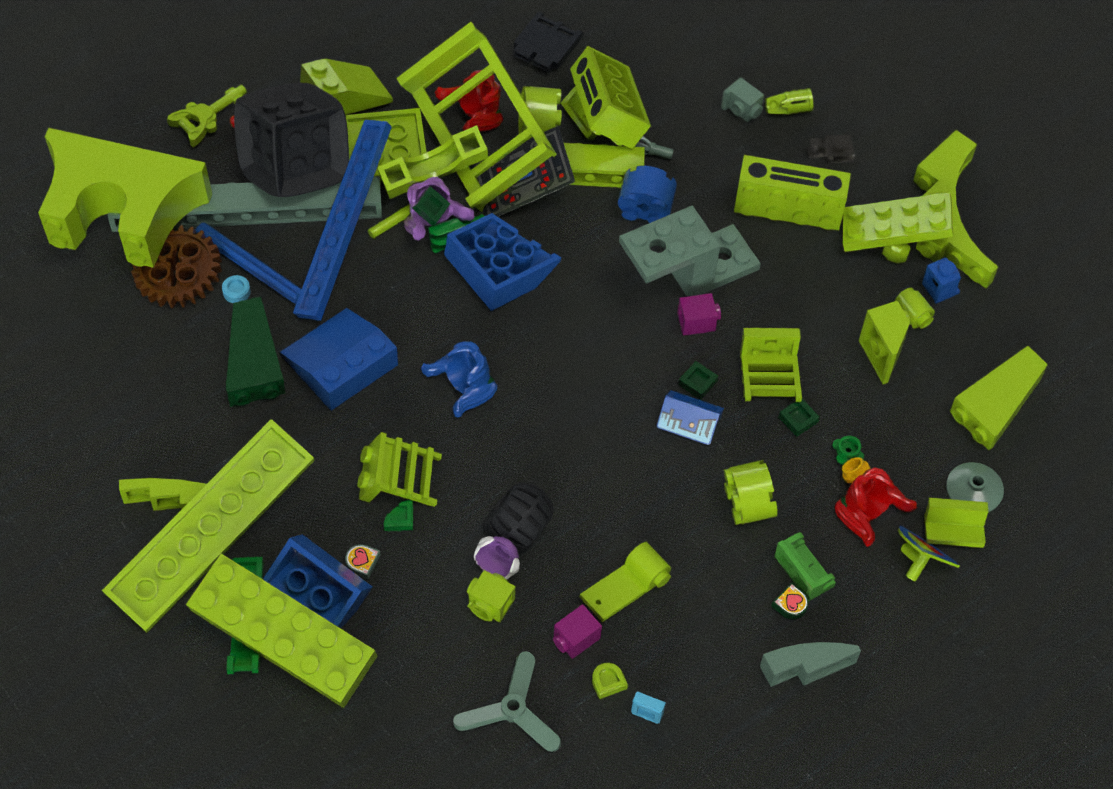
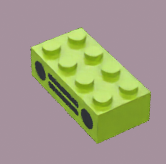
(610, 98)
(792, 192)

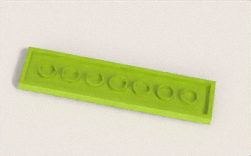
(208, 525)

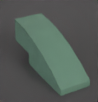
(807, 661)

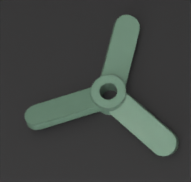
(522, 716)

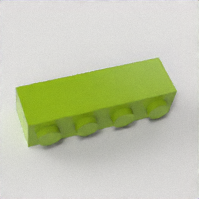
(603, 163)

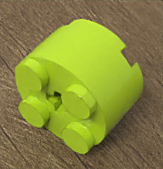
(543, 105)
(750, 492)

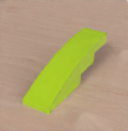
(161, 492)

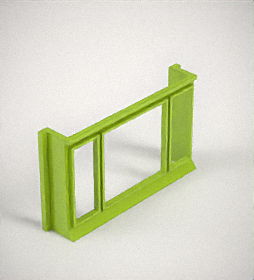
(440, 62)

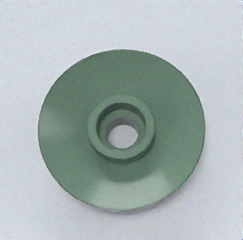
(961, 485)

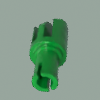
(439, 232)

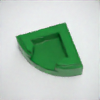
(400, 517)

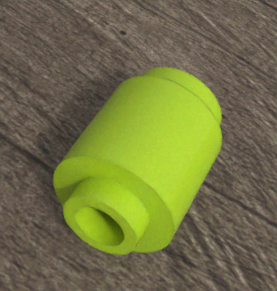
(917, 307)

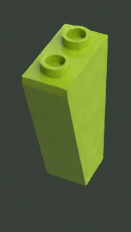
(997, 397)

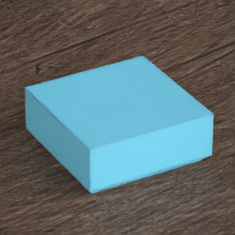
(648, 707)

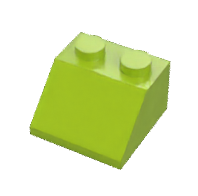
(884, 337)

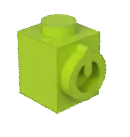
(490, 596)

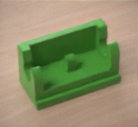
(803, 567)

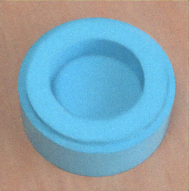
(236, 289)

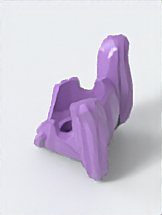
(415, 223)

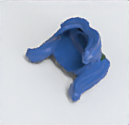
(468, 373)

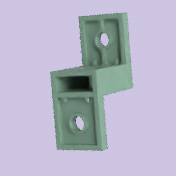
(689, 252)

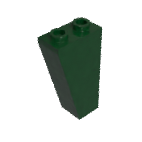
(252, 359)

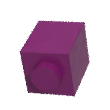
(698, 314)
(576, 632)

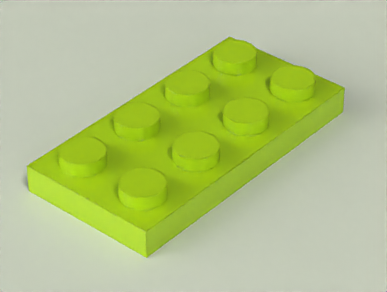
(897, 222)

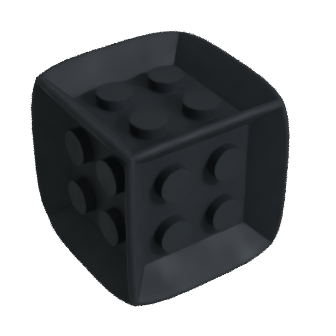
(291, 139)

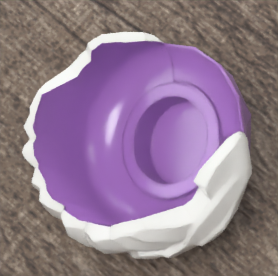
(497, 556)

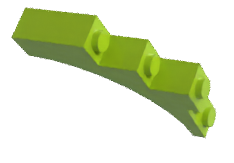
(938, 175)

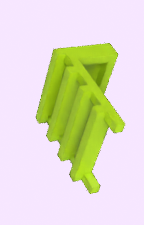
(770, 351)
(382, 465)

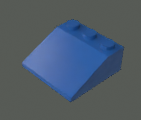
(341, 357)

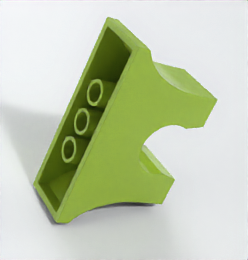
(111, 177)

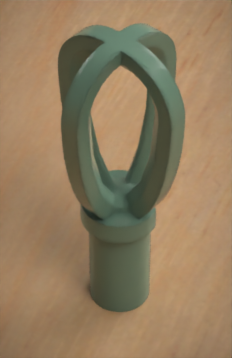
(653, 149)

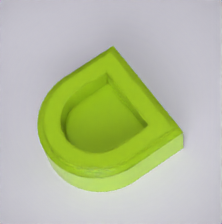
(608, 680)

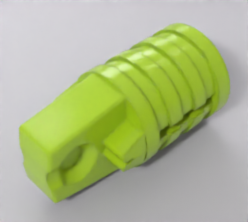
(782, 103)

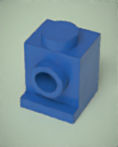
(947, 277)

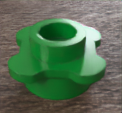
(847, 442)

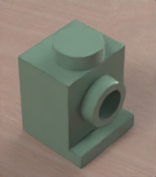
(743, 100)

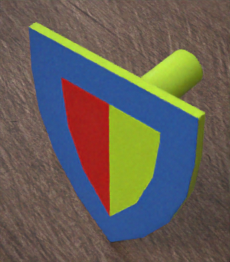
(920, 552)

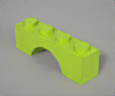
(455, 154)

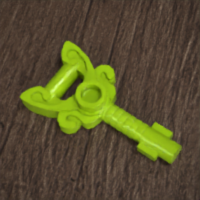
(204, 115)

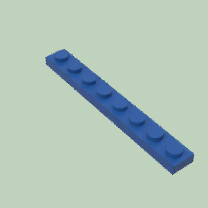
(342, 220)

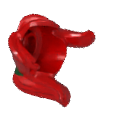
(479, 103)
(867, 499)

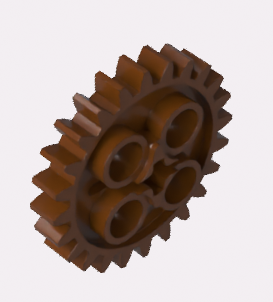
(201, 267)

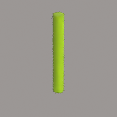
(389, 222)

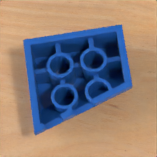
(498, 260)

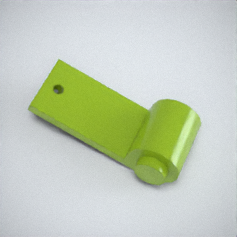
(640, 574)

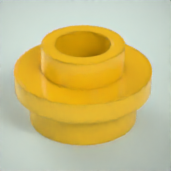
(854, 468)

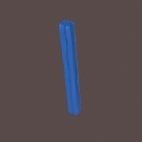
(251, 263)

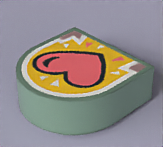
(362, 560)

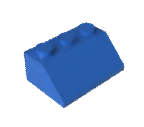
(317, 580)

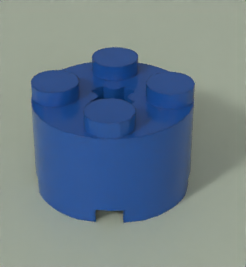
(646, 194)

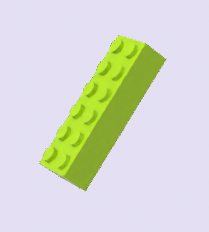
(282, 630)

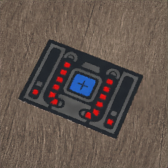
(543, 180)

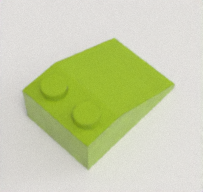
(349, 83)

